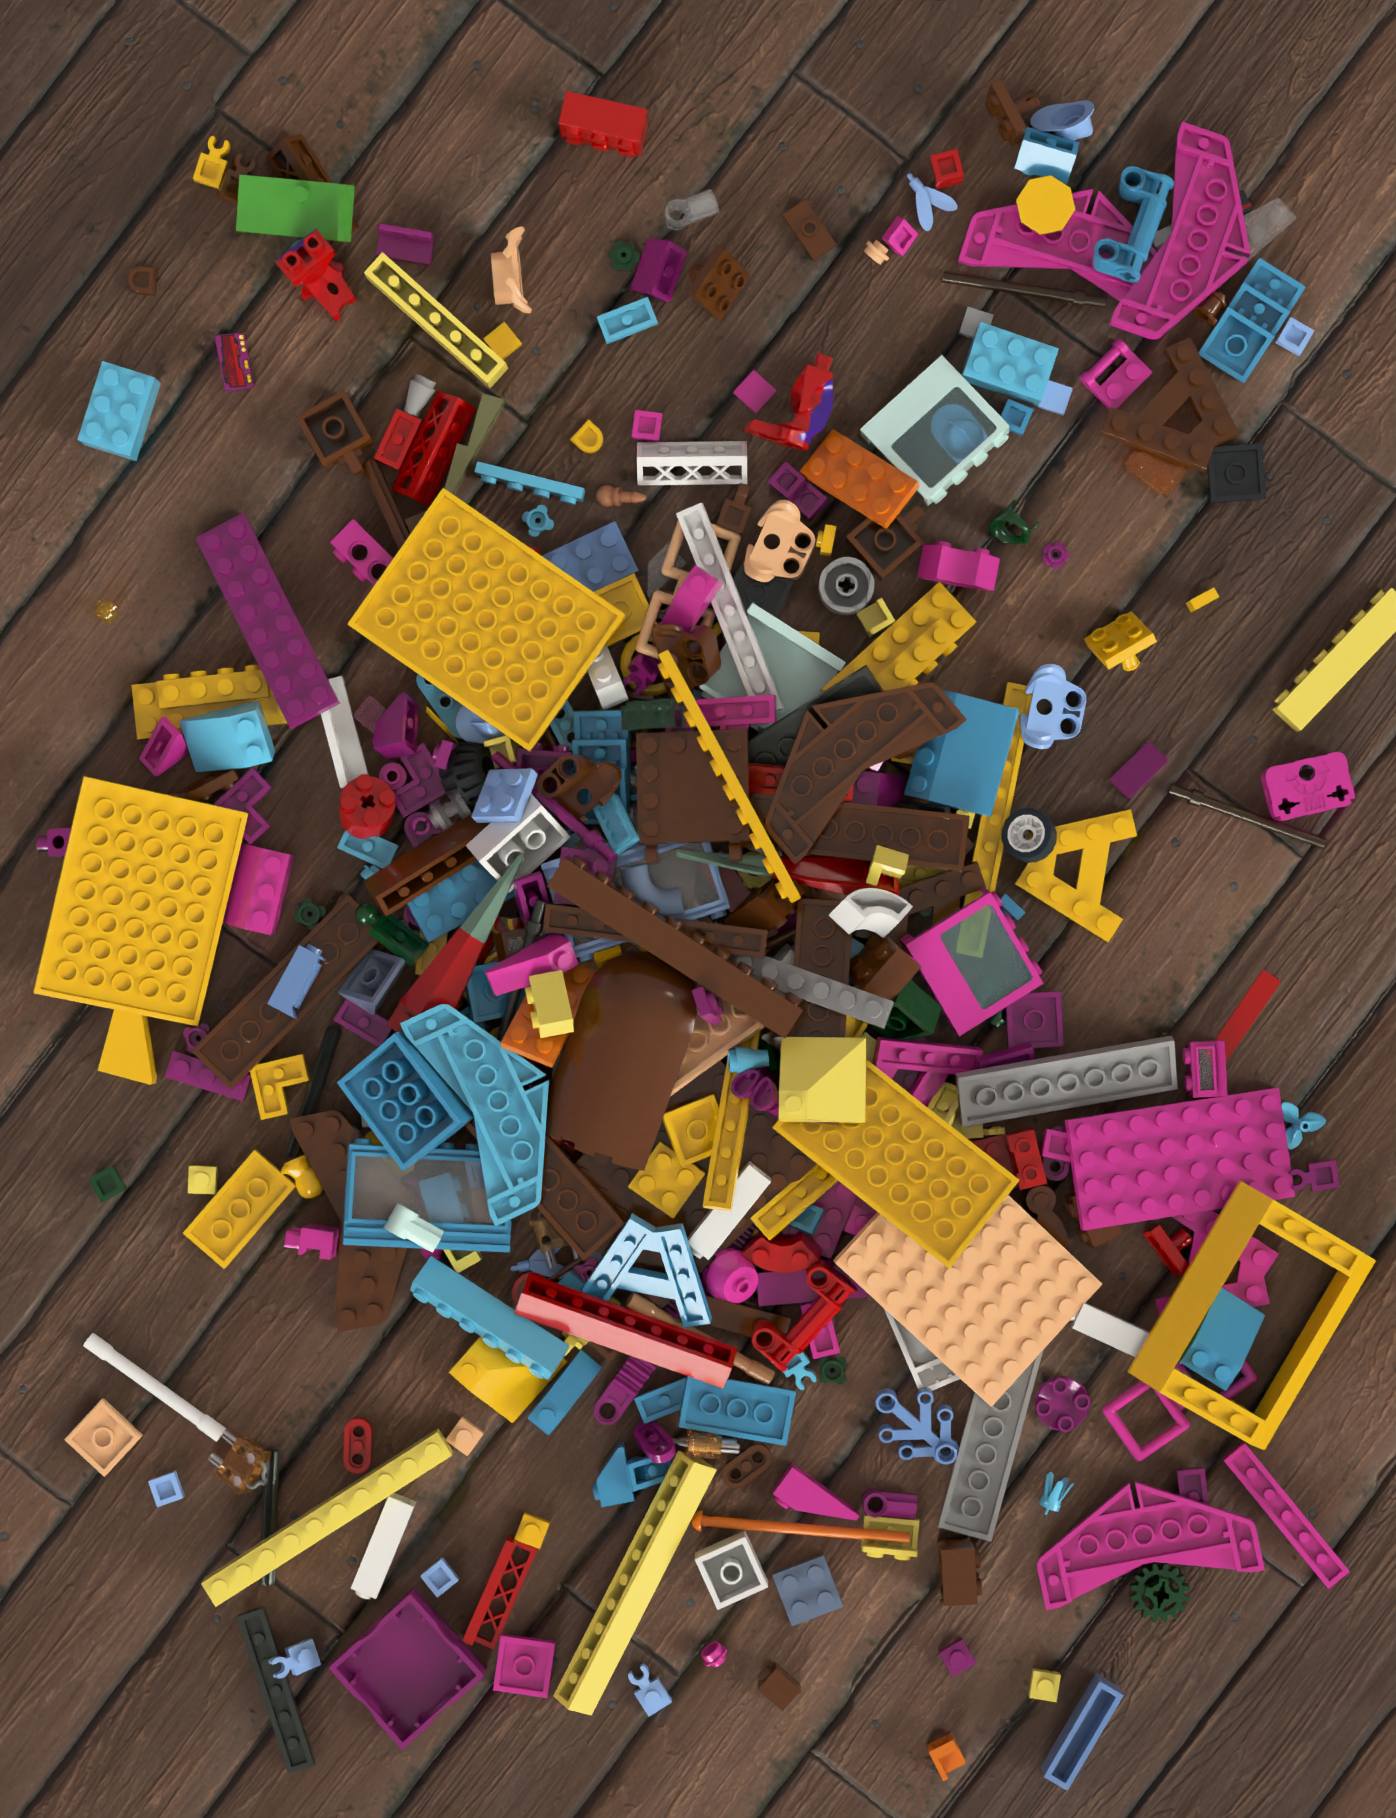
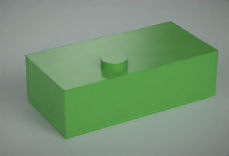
(294, 207)

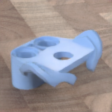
(1051, 684)

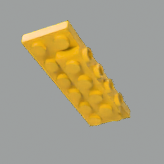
(913, 641)
(201, 694)

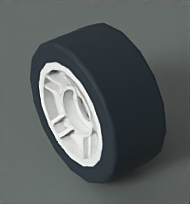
(1018, 827)

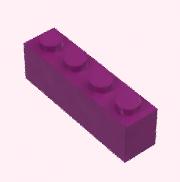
(792, 1287)

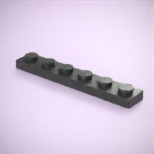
(276, 1691)

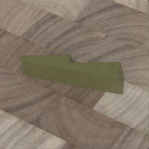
(464, 456)

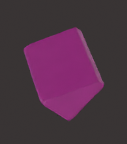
(1138, 770)

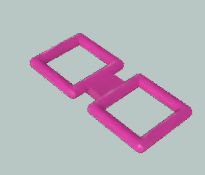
(1173, 1407)

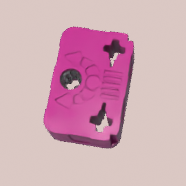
(1310, 796)

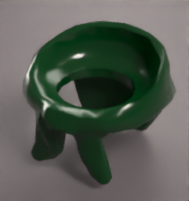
(999, 531)

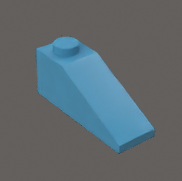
(564, 1392)

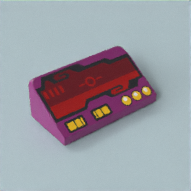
(234, 362)

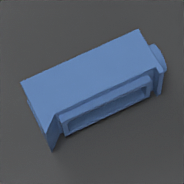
(297, 980)

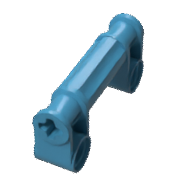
(1144, 227)

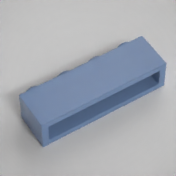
(1081, 1731)

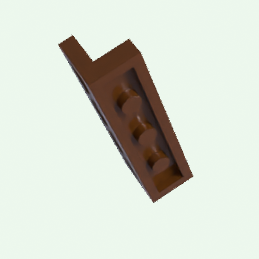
(300, 163)

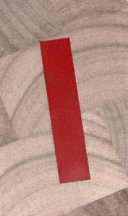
(1247, 1011)

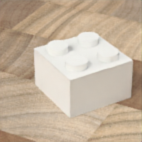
(731, 1570)

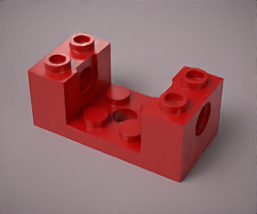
(1018, 1154)

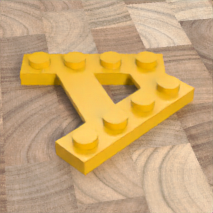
(1082, 903)

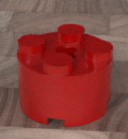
(380, 804)

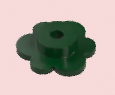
(619, 262)

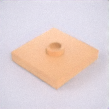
(103, 1437)

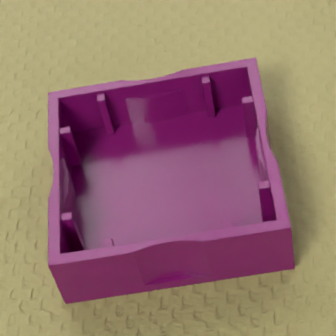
(407, 1667)

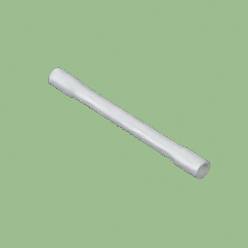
(108, 1353)

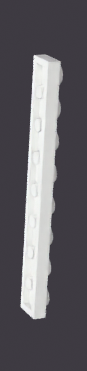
(728, 604)

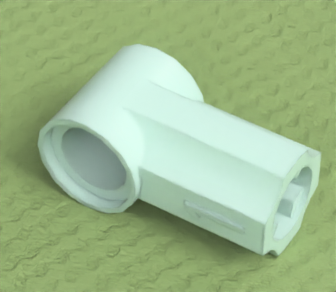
(408, 1225)

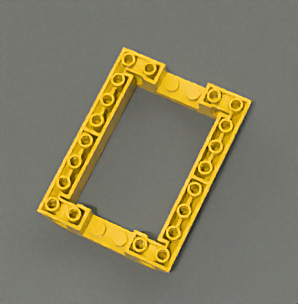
(1201, 1285)

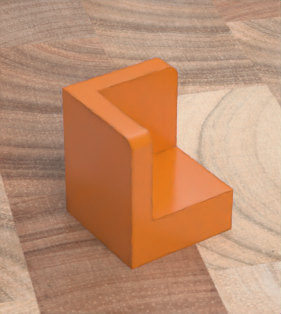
(945, 1755)

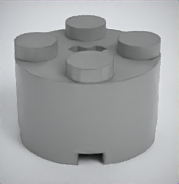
(859, 578)

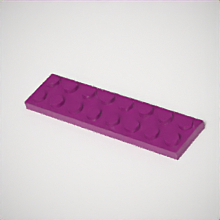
(267, 620)

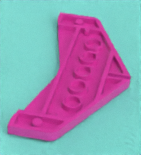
(1204, 224)
(1001, 240)
(1159, 1530)

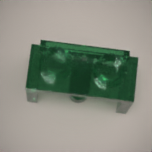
(652, 714)

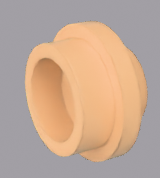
(876, 251)

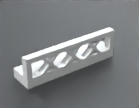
(715, 454)
(343, 737)

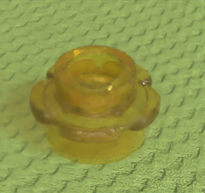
(106, 611)

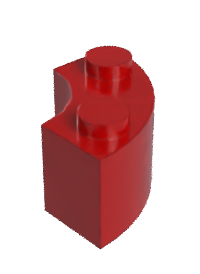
(782, 1252)

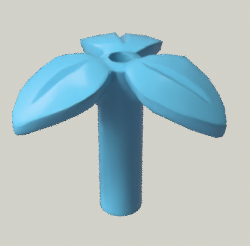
(1309, 1122)

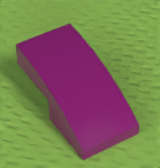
(798, 490)

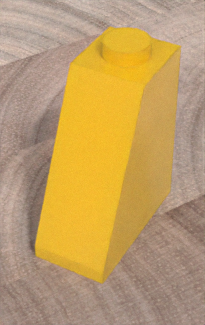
(129, 1048)

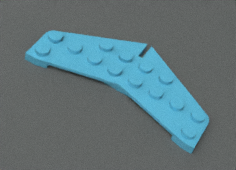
(506, 1117)

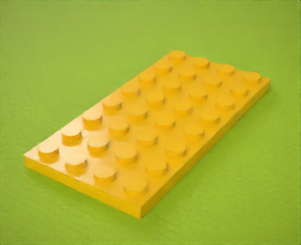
(909, 1167)

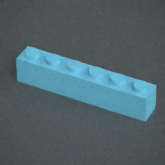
(489, 1318)

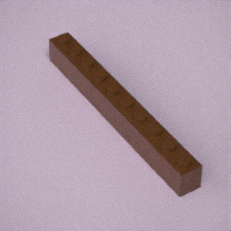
(676, 946)

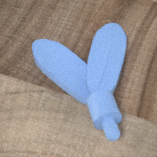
(925, 197)
(538, 1264)

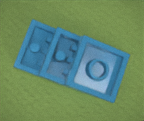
(1251, 320)
(603, 740)

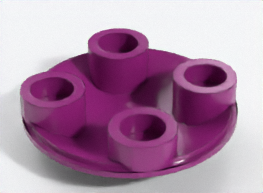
(1062, 1403)

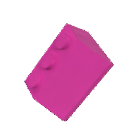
(258, 889)

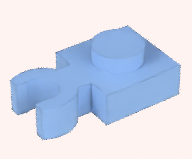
(298, 1658)
(651, 1693)

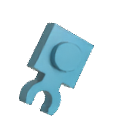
(797, 1367)

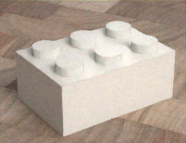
(535, 835)

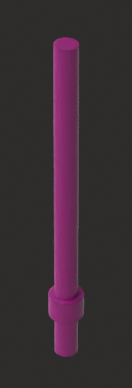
(590, 838)

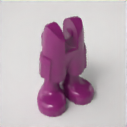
(761, 1090)

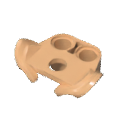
(507, 273)
(784, 521)

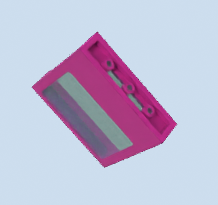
(974, 962)

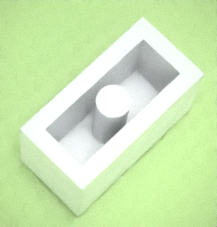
(607, 680)

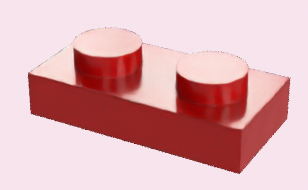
(398, 439)

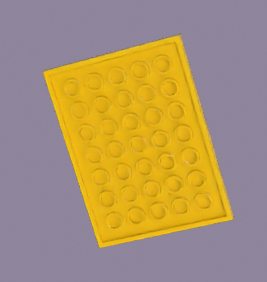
(486, 619)
(140, 901)

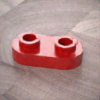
(357, 1444)

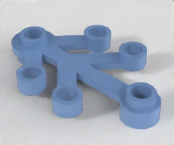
(918, 1428)

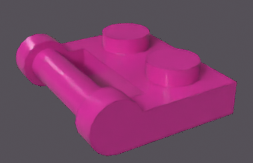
(1122, 381)

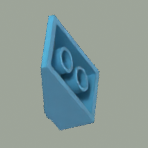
(1223, 1339)

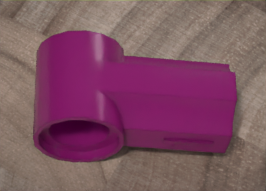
(892, 1503)

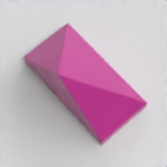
(164, 748)

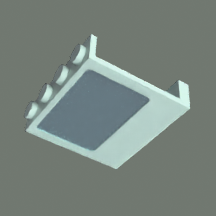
(936, 430)

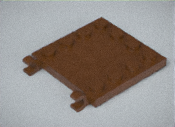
(683, 797)

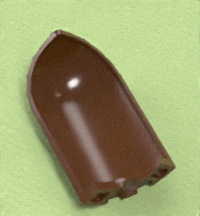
(622, 1058)

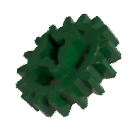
(1157, 1603)

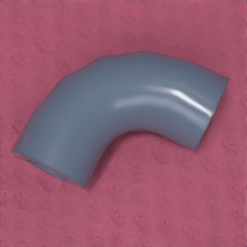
(667, 900)

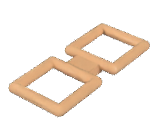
(669, 570)

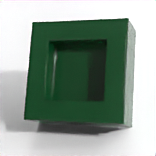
(107, 1183)

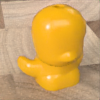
(304, 1176)

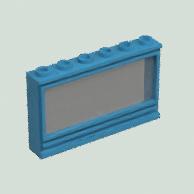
(440, 1187)

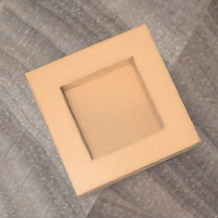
(464, 1436)

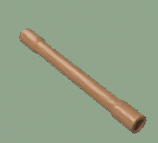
(749, 1366)

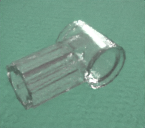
(694, 209)

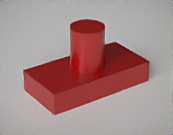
(1169, 1248)

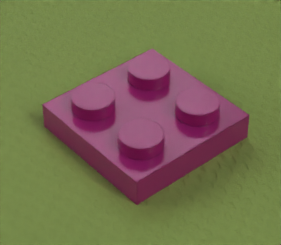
(524, 1665)

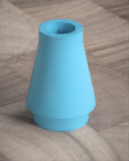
(745, 1059)

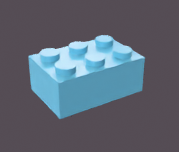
(1009, 364)
(119, 411)

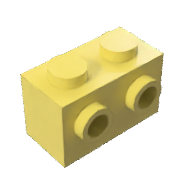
(550, 1004)

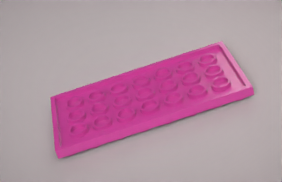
(1177, 1157)

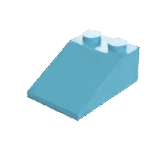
(228, 738)

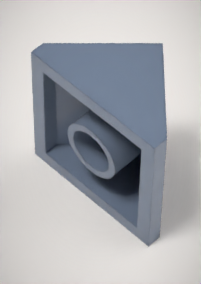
(372, 980)

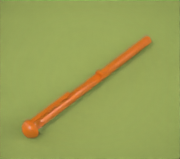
(700, 1520)

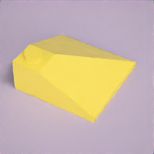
(822, 1079)

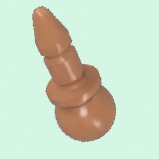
(609, 496)

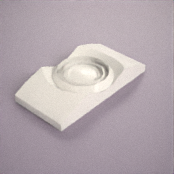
(923, 1364)

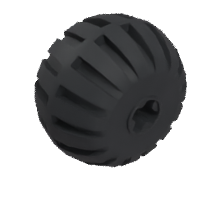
(467, 771)

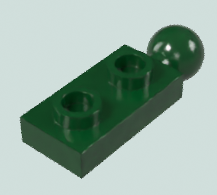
(392, 934)

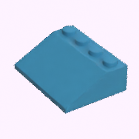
(968, 762)
(404, 1100)

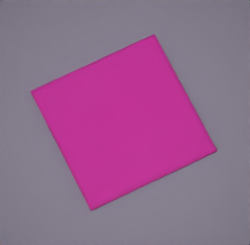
(754, 391)

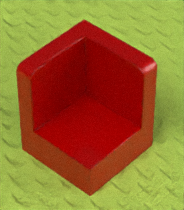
(947, 169)

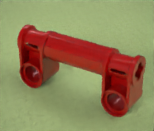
(783, 1347)

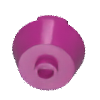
(730, 1276)

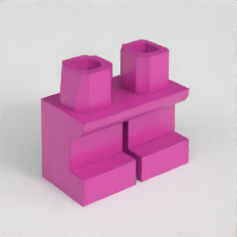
(314, 1237)

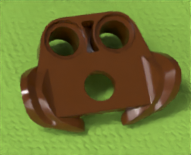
(695, 651)
(598, 778)

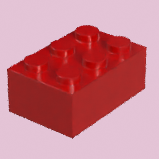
(603, 124)

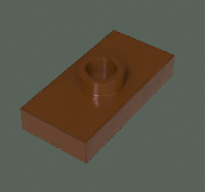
(809, 230)

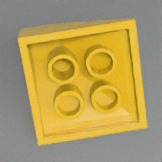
(498, 1380)

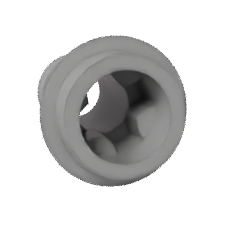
(418, 394)

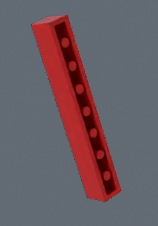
(626, 1331)

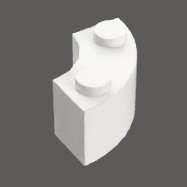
(870, 910)

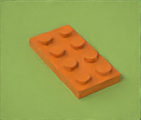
(859, 478)
(526, 1041)

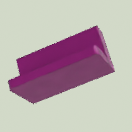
(405, 244)
(659, 269)

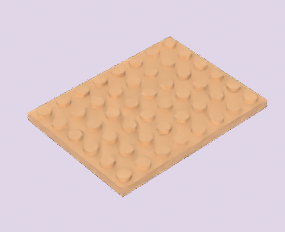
(988, 1309)

